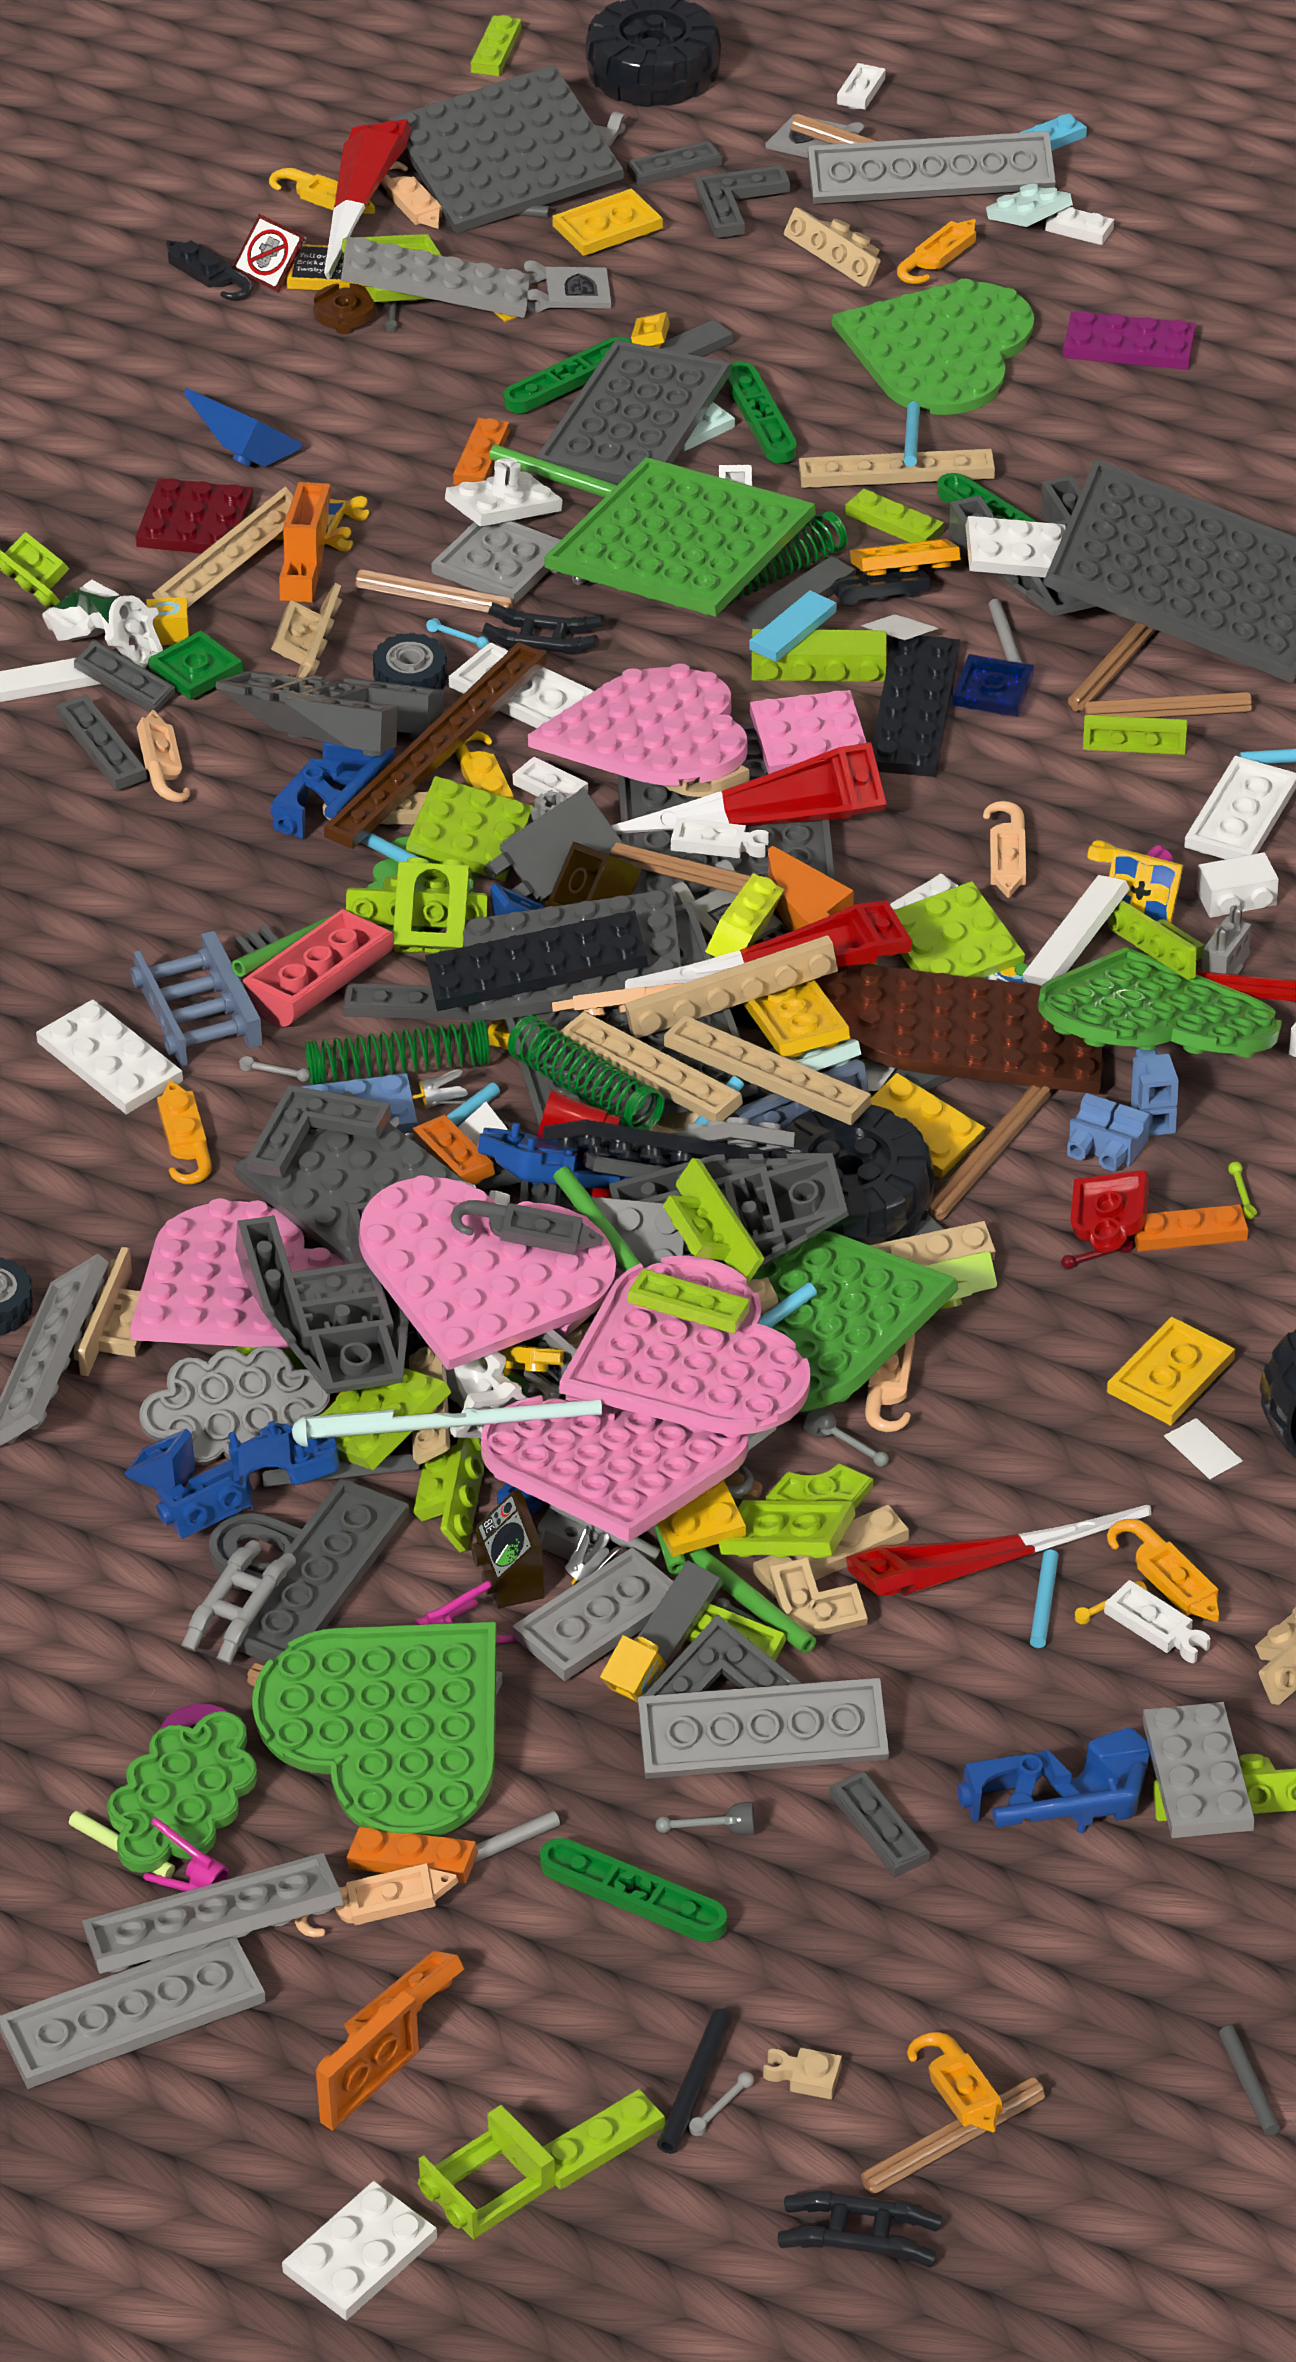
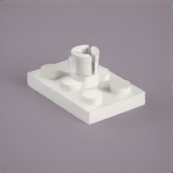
(503, 497)

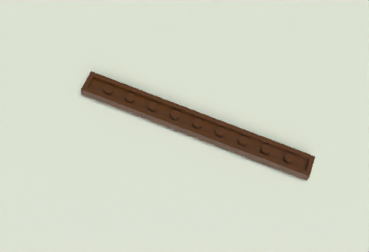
(434, 745)

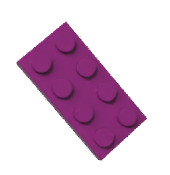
(1129, 340)

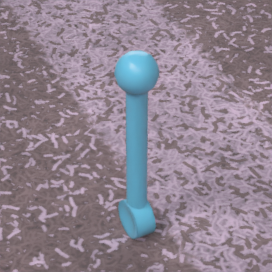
(434, 625)

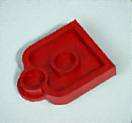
(1109, 1208)

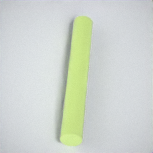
(108, 1837)

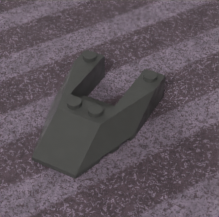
(1057, 505)
(344, 713)
(774, 1198)
(330, 1316)

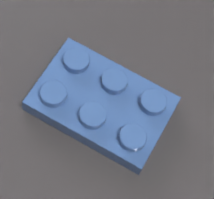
(386, 1089)

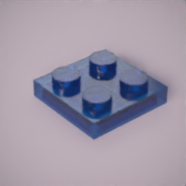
(993, 685)

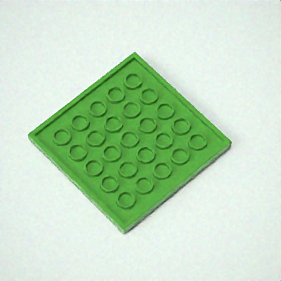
(680, 536)

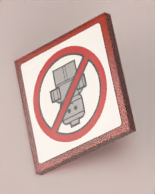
(269, 253)

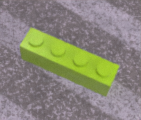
(828, 657)

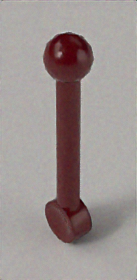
(1069, 1261)

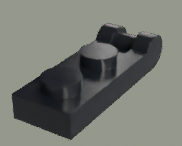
(879, 587)

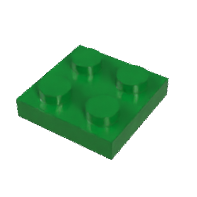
(195, 664)

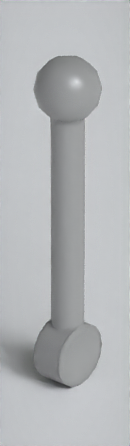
(247, 1063)
(698, 2125)

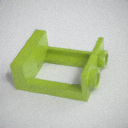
(430, 942)
(503, 2137)

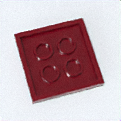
(191, 514)

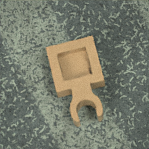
(809, 2073)

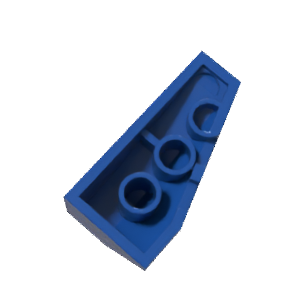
(242, 434)

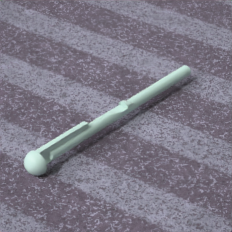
(384, 1422)

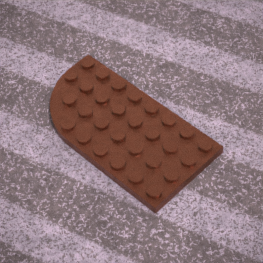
(959, 1028)

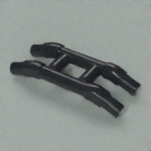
(529, 622)
(877, 2242)

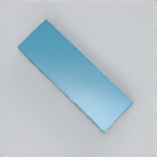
(792, 626)

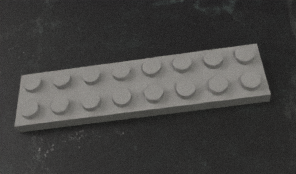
(930, 167)

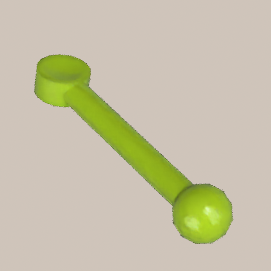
(1235, 1169)

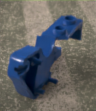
(338, 767)
(538, 1160)
(218, 1497)
(1105, 1787)

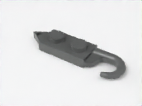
(529, 1226)

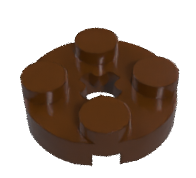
(344, 307)

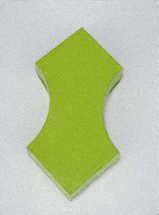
(834, 1485)

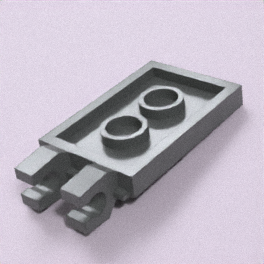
(543, 845)

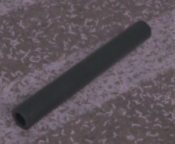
(694, 2081)

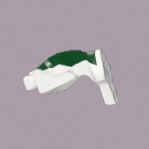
(99, 610)
(473, 1384)

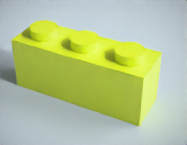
(745, 916)

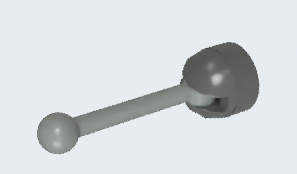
(822, 1424)
(738, 1819)

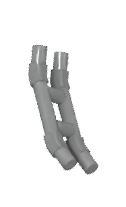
(240, 1617)

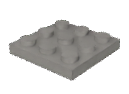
(496, 559)

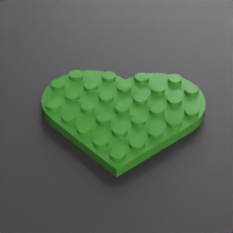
(940, 343)
(1145, 1004)
(861, 1311)
(391, 1717)

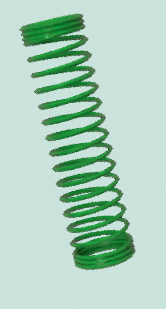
(819, 529)
(477, 1035)
(540, 1045)

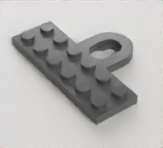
(330, 1561)

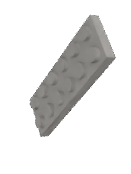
(435, 277)
(48, 1347)
(762, 1728)
(212, 1913)
(130, 2010)

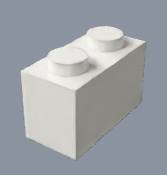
(1237, 881)

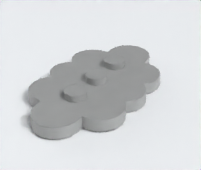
(228, 1397)

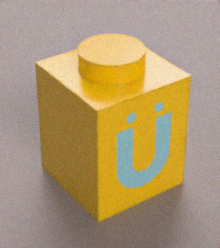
(172, 621)
(633, 1667)

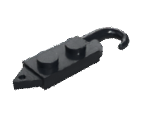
(207, 268)

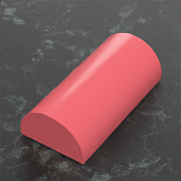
(316, 967)

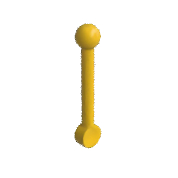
(1082, 1614)

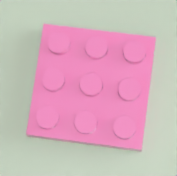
(804, 727)

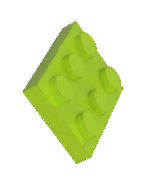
(790, 1528)

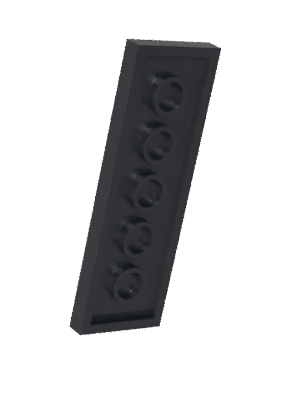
(915, 705)
(536, 960)
(638, 1143)

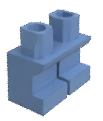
(1155, 1090)
(1108, 1132)

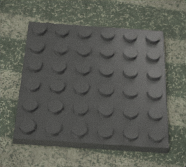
(507, 149)

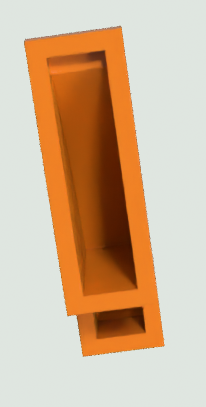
(304, 541)
(806, 892)

